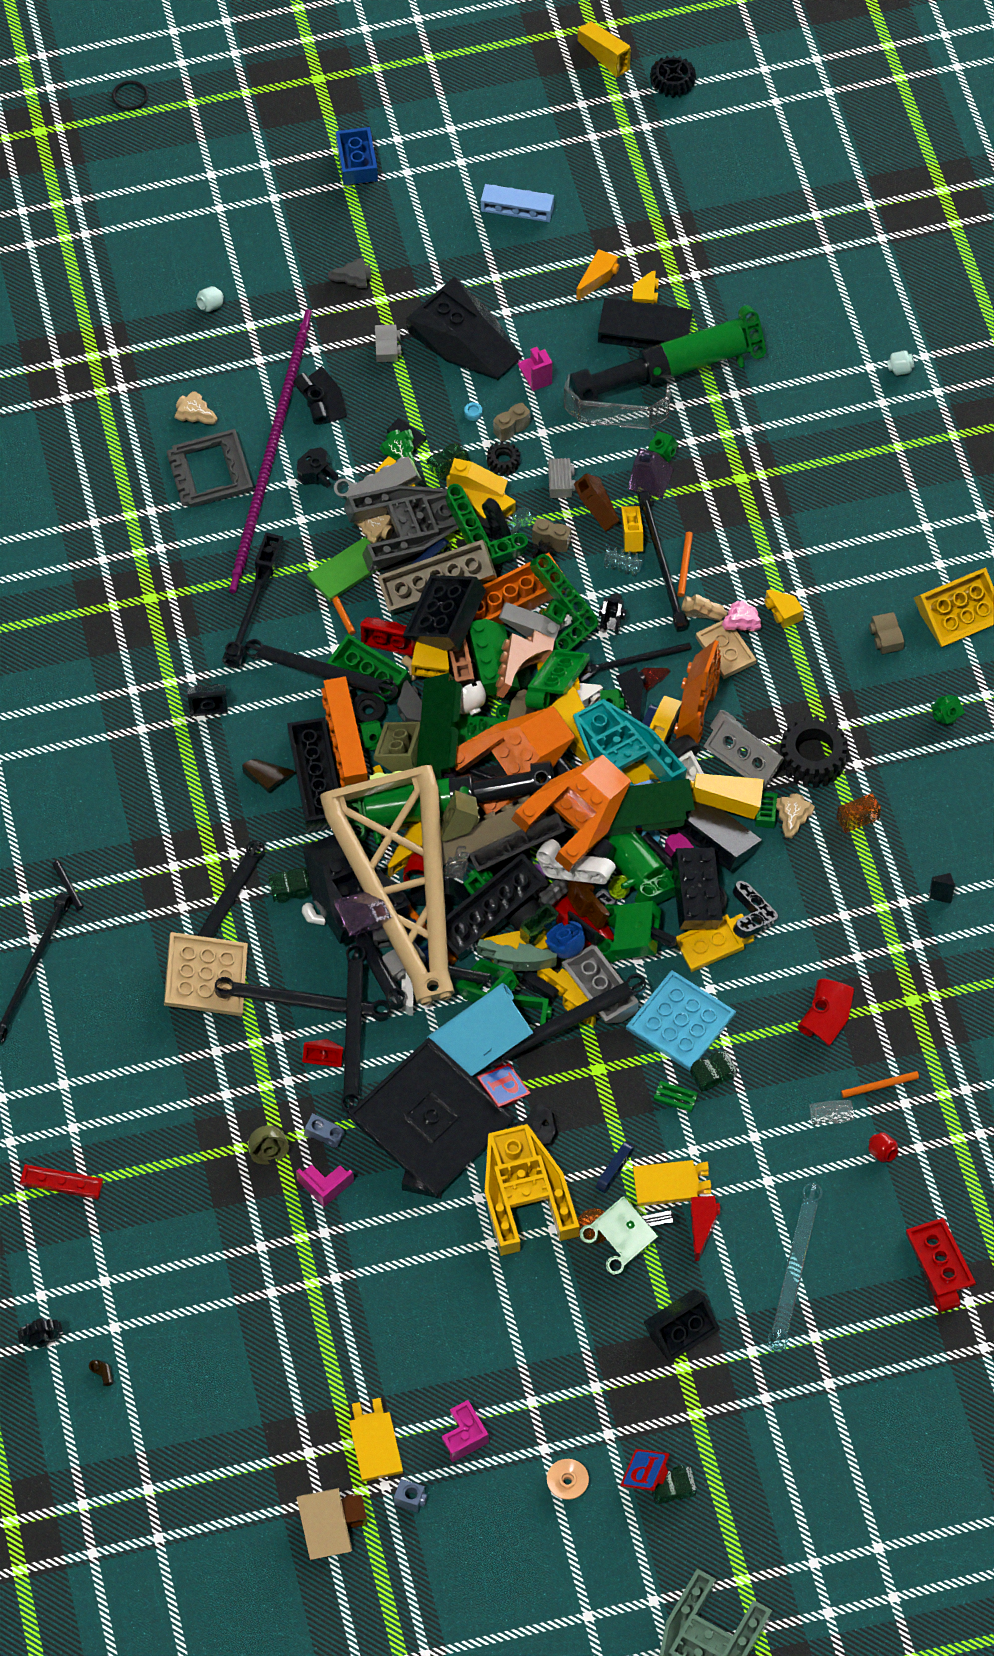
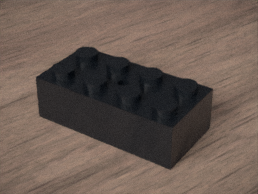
(696, 888)

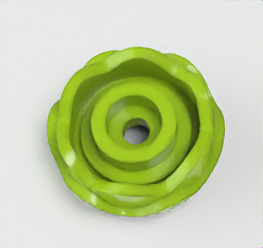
(615, 887)

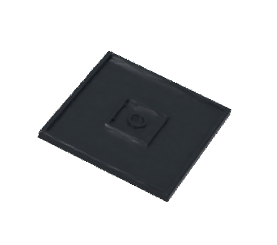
(430, 1117)

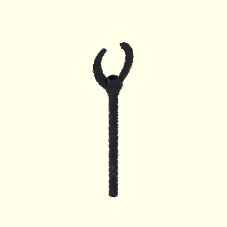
(591, 669)

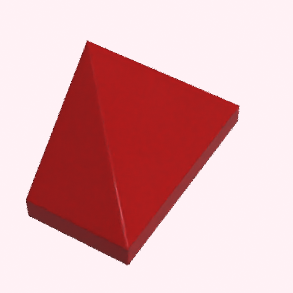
(323, 1053)

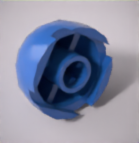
(566, 940)

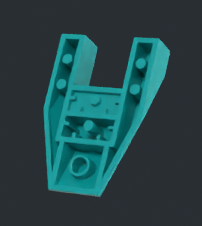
(625, 741)

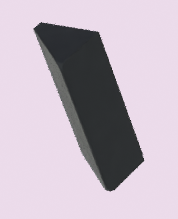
(942, 888)
(591, 934)

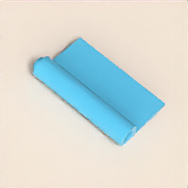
(483, 1031)

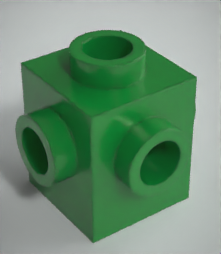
(664, 445)
(614, 697)
(947, 709)
(366, 730)
(477, 879)

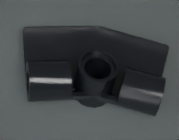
(329, 402)

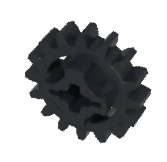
(40, 1332)

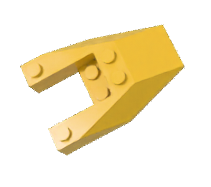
(519, 1174)

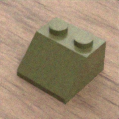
(459, 816)

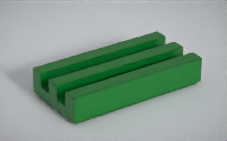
(684, 1096)

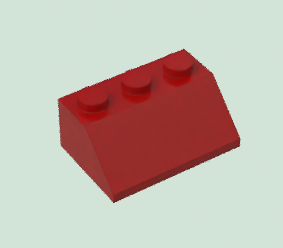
(386, 636)

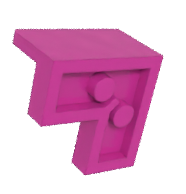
(537, 369)
(325, 1188)
(469, 1434)

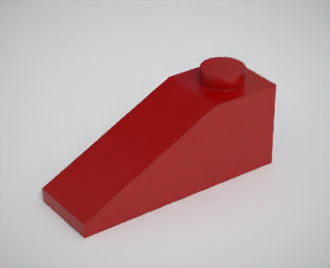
(703, 1219)

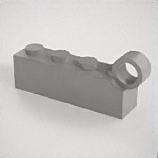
(400, 473)

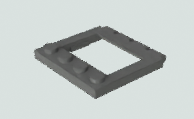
(234, 459)

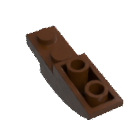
(586, 903)

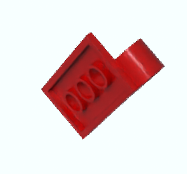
(942, 1288)

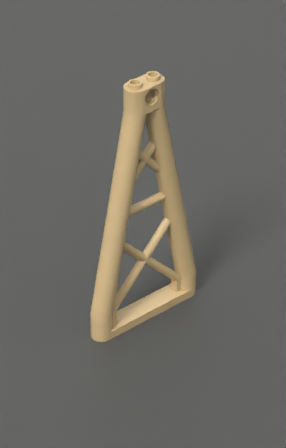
(434, 912)

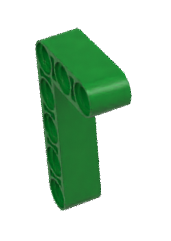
(477, 532)
(573, 597)

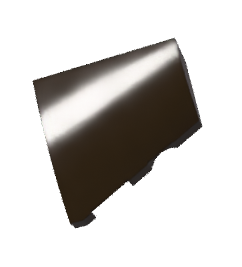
(266, 774)

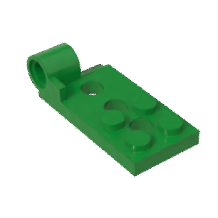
(555, 676)

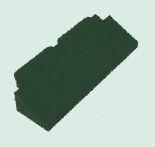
(437, 732)
(653, 807)

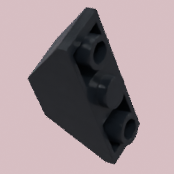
(454, 893)

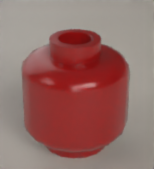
(883, 1147)

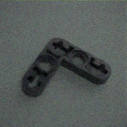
(494, 523)
(762, 914)

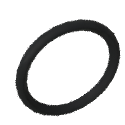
(130, 107)

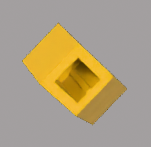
(644, 289)
(784, 607)

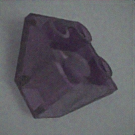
(650, 473)
(362, 912)

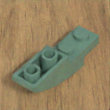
(522, 959)

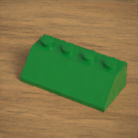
(486, 644)
(362, 659)

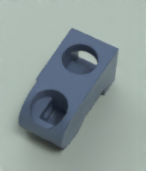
(323, 1131)

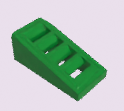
(767, 822)

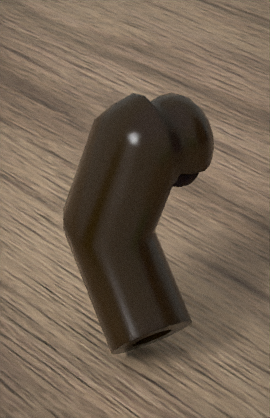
(103, 1370)

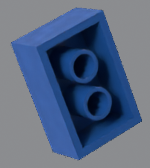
(356, 156)

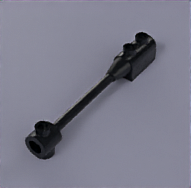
(264, 566)

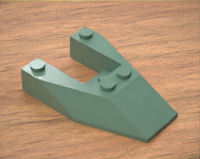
(692, 1636)

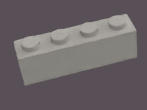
(595, 976)

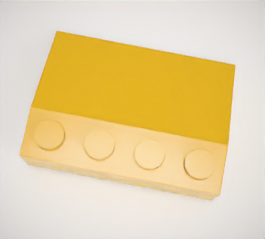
(958, 607)

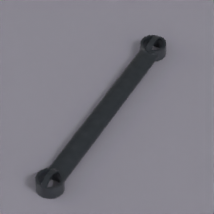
(678, 616)
(320, 668)
(232, 889)
(61, 905)
(381, 971)
(296, 998)
(575, 1016)
(353, 1027)

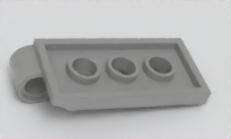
(726, 725)

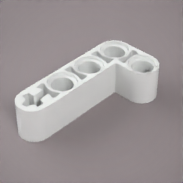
(588, 869)

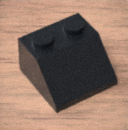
(207, 700)

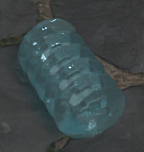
(623, 561)

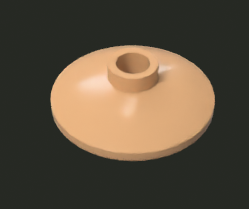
(570, 1470)

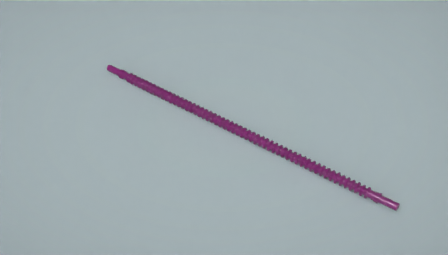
(270, 452)

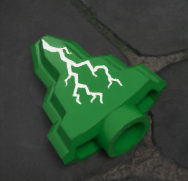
(398, 445)

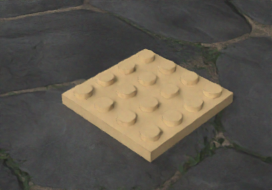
(195, 966)

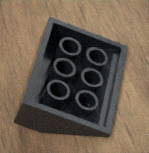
(445, 611)

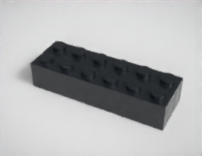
(313, 768)
(492, 906)

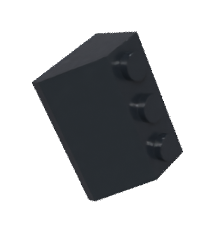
(682, 1325)

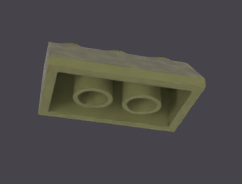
(398, 746)

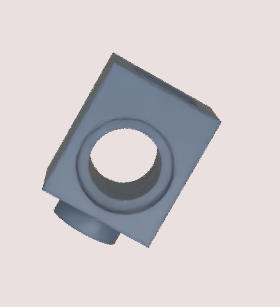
(406, 1487)

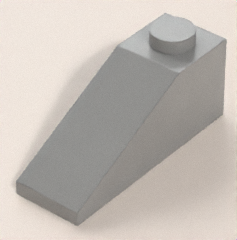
(528, 621)

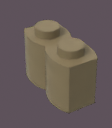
(510, 422)
(557, 534)
(887, 633)

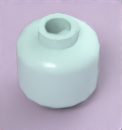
(209, 299)
(901, 363)

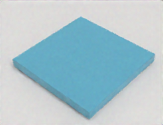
(681, 1020)

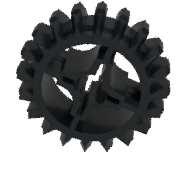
(672, 71)

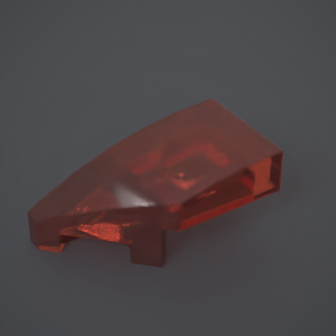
(653, 676)

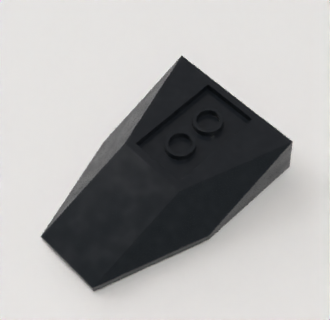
(463, 331)

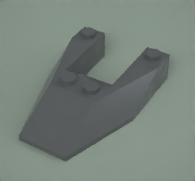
(416, 514)

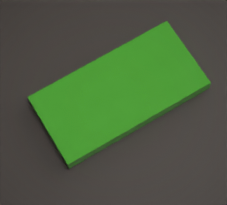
(341, 571)

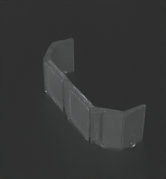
(616, 414)

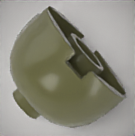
(267, 1143)

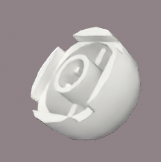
(472, 699)

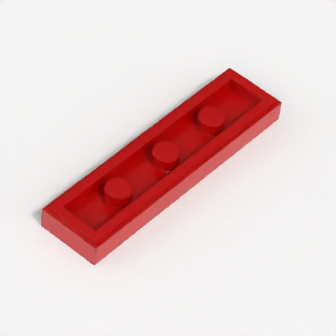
(61, 1181)

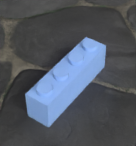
(517, 203)

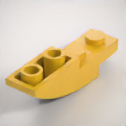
(665, 718)
(568, 988)

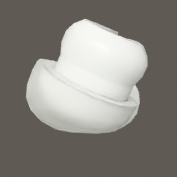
(311, 916)

